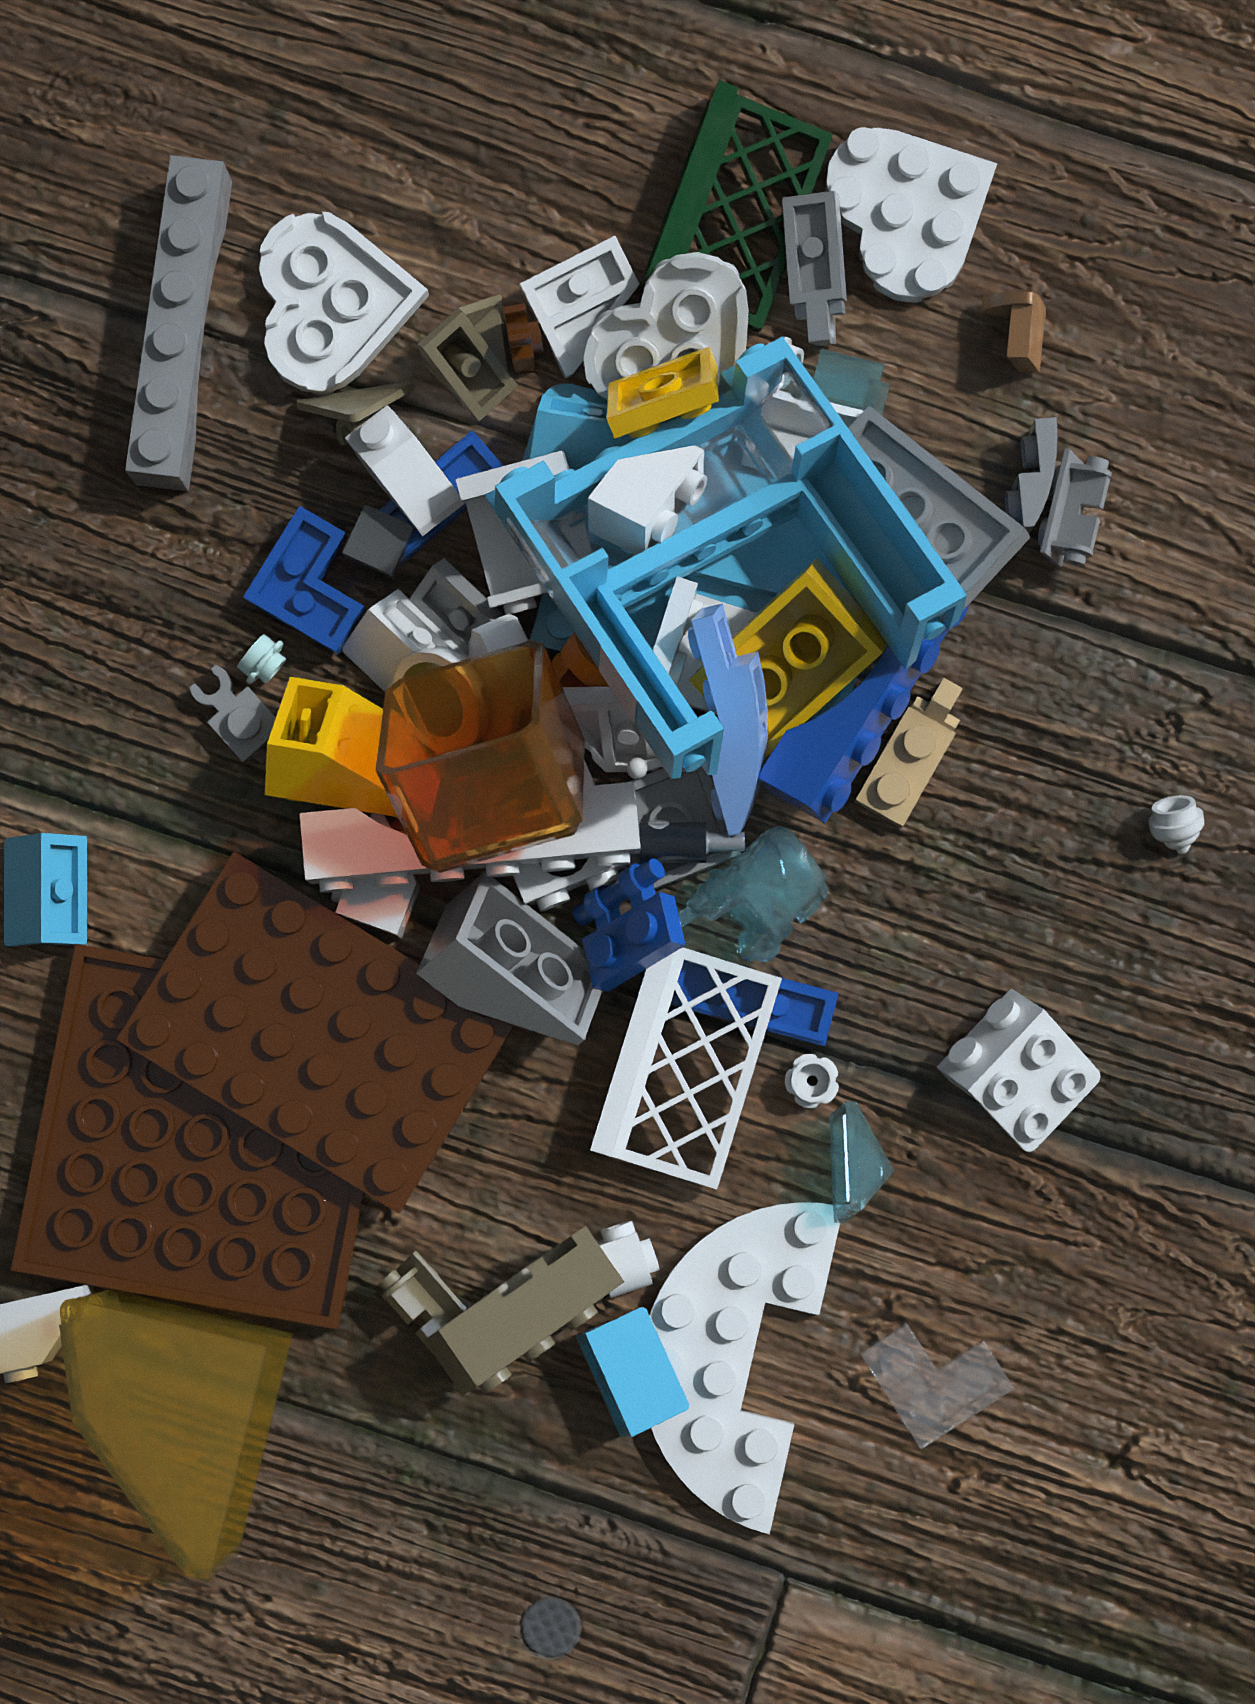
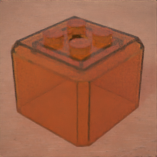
(482, 757)

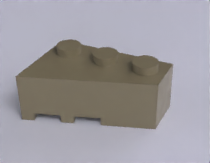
(524, 1313)

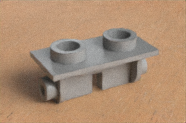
(1066, 532)

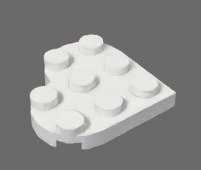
(911, 206)
(332, 301)
(683, 308)

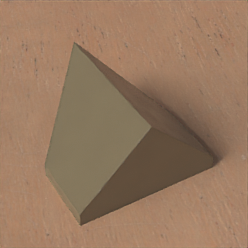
(472, 356)

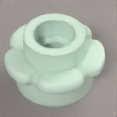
(262, 660)

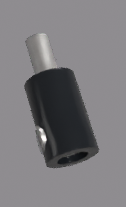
(683, 842)

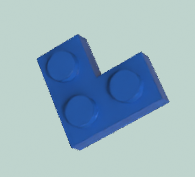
(292, 586)

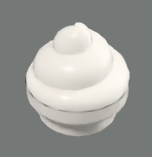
(1176, 822)

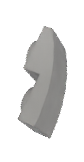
(1031, 490)

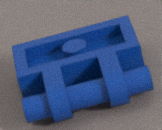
(632, 940)

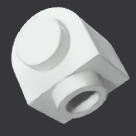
(629, 1256)

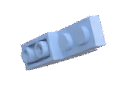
(739, 697)

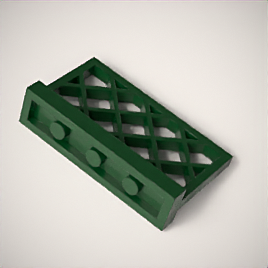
(699, 179)

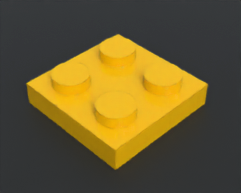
(663, 392)

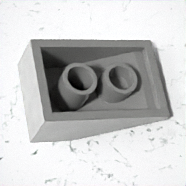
(510, 964)

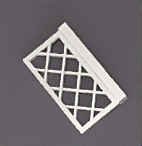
(638, 1054)

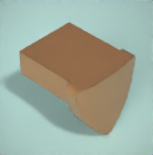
(1026, 326)

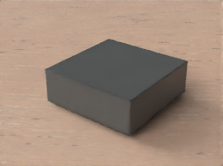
(378, 541)

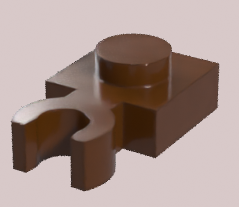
(523, 338)

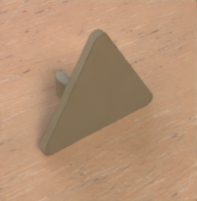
(353, 406)

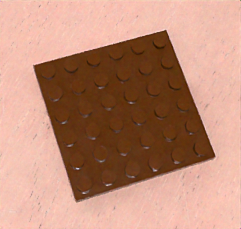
(165, 1187)

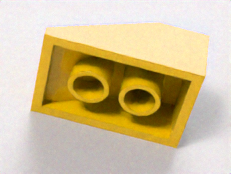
(808, 646)

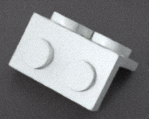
(1021, 1069)

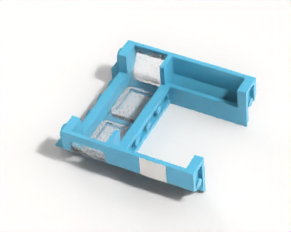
(768, 457)

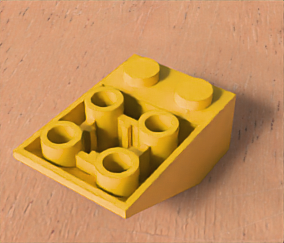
(326, 748)

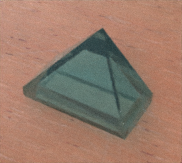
(856, 1161)

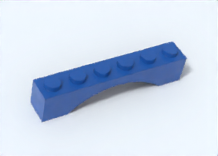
(822, 757)

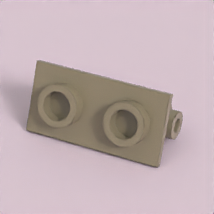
(417, 1291)

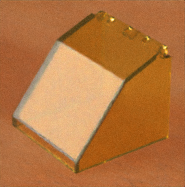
(175, 1414)

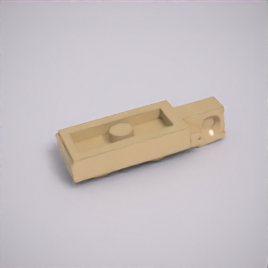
(911, 756)

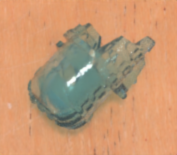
(762, 893)

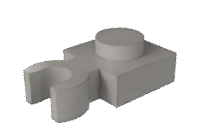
(241, 719)

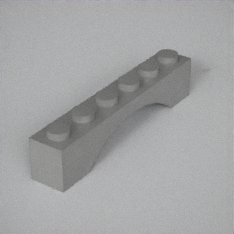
(183, 273)

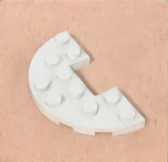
(709, 1330)

